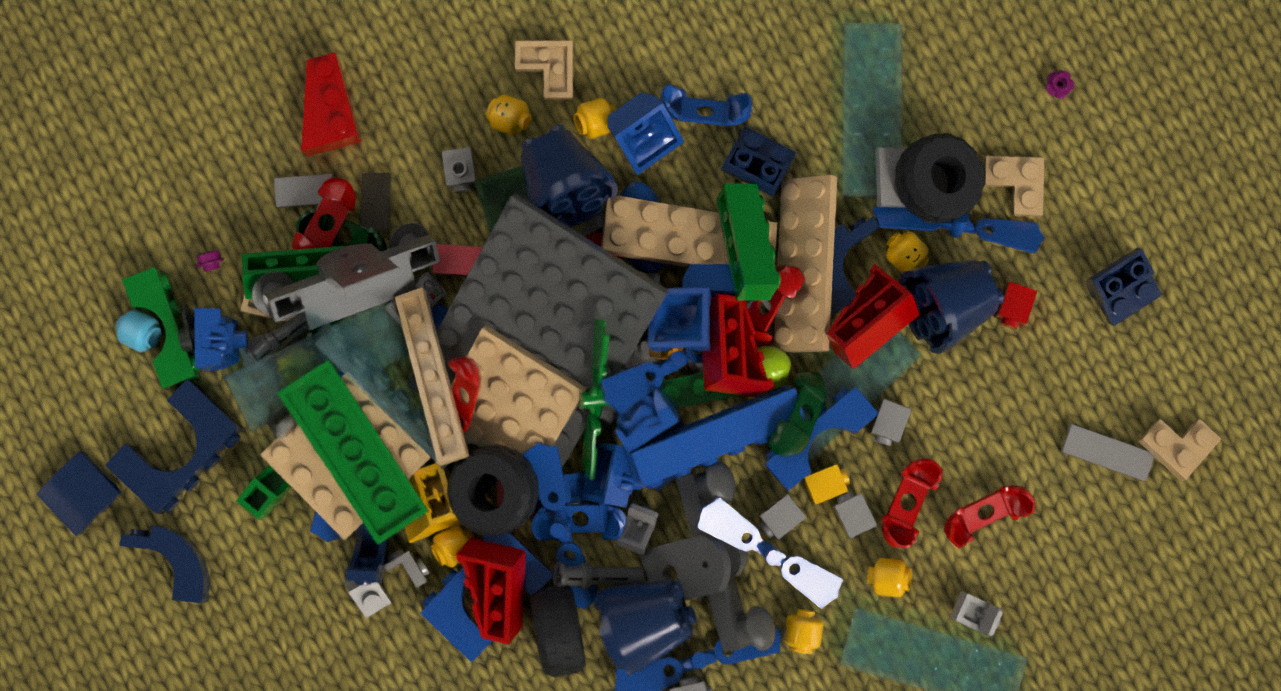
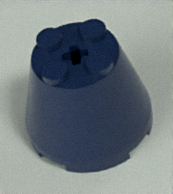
(565, 177)
(951, 301)
(643, 622)

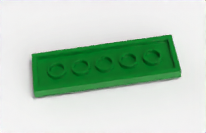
(353, 451)

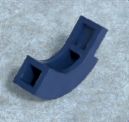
(843, 240)
(367, 559)
(187, 561)

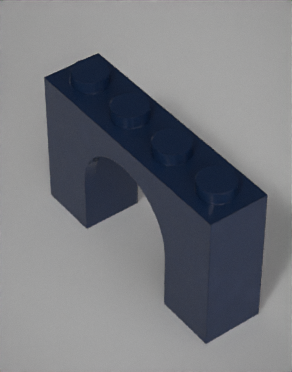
(214, 433)

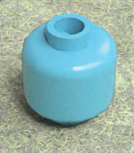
(138, 330)

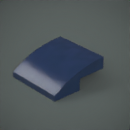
(79, 493)

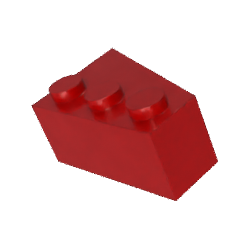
(328, 109)
(872, 318)
(734, 359)
(497, 587)

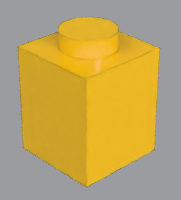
(826, 484)

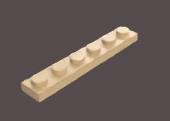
(431, 377)

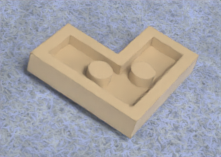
(553, 59)
(1025, 177)
(1178, 453)

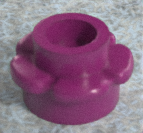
(1052, 87)
(209, 260)

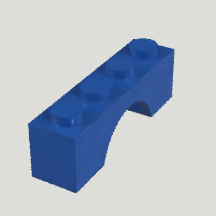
(849, 413)

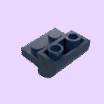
(758, 161)
(1124, 286)

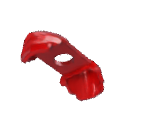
(336, 200)
(790, 282)
(469, 378)
(917, 480)
(1008, 500)

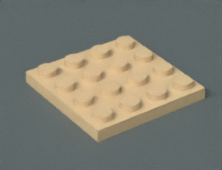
(518, 397)
(309, 477)

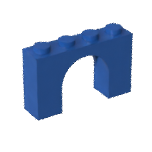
(448, 611)

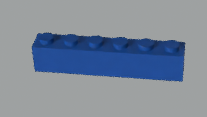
(711, 437)

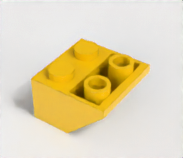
(432, 487)

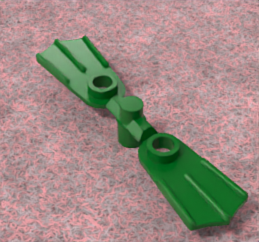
(594, 398)

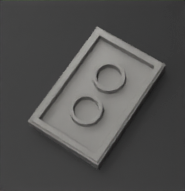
(885, 174)

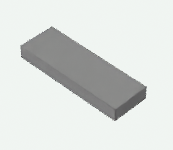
(1107, 452)

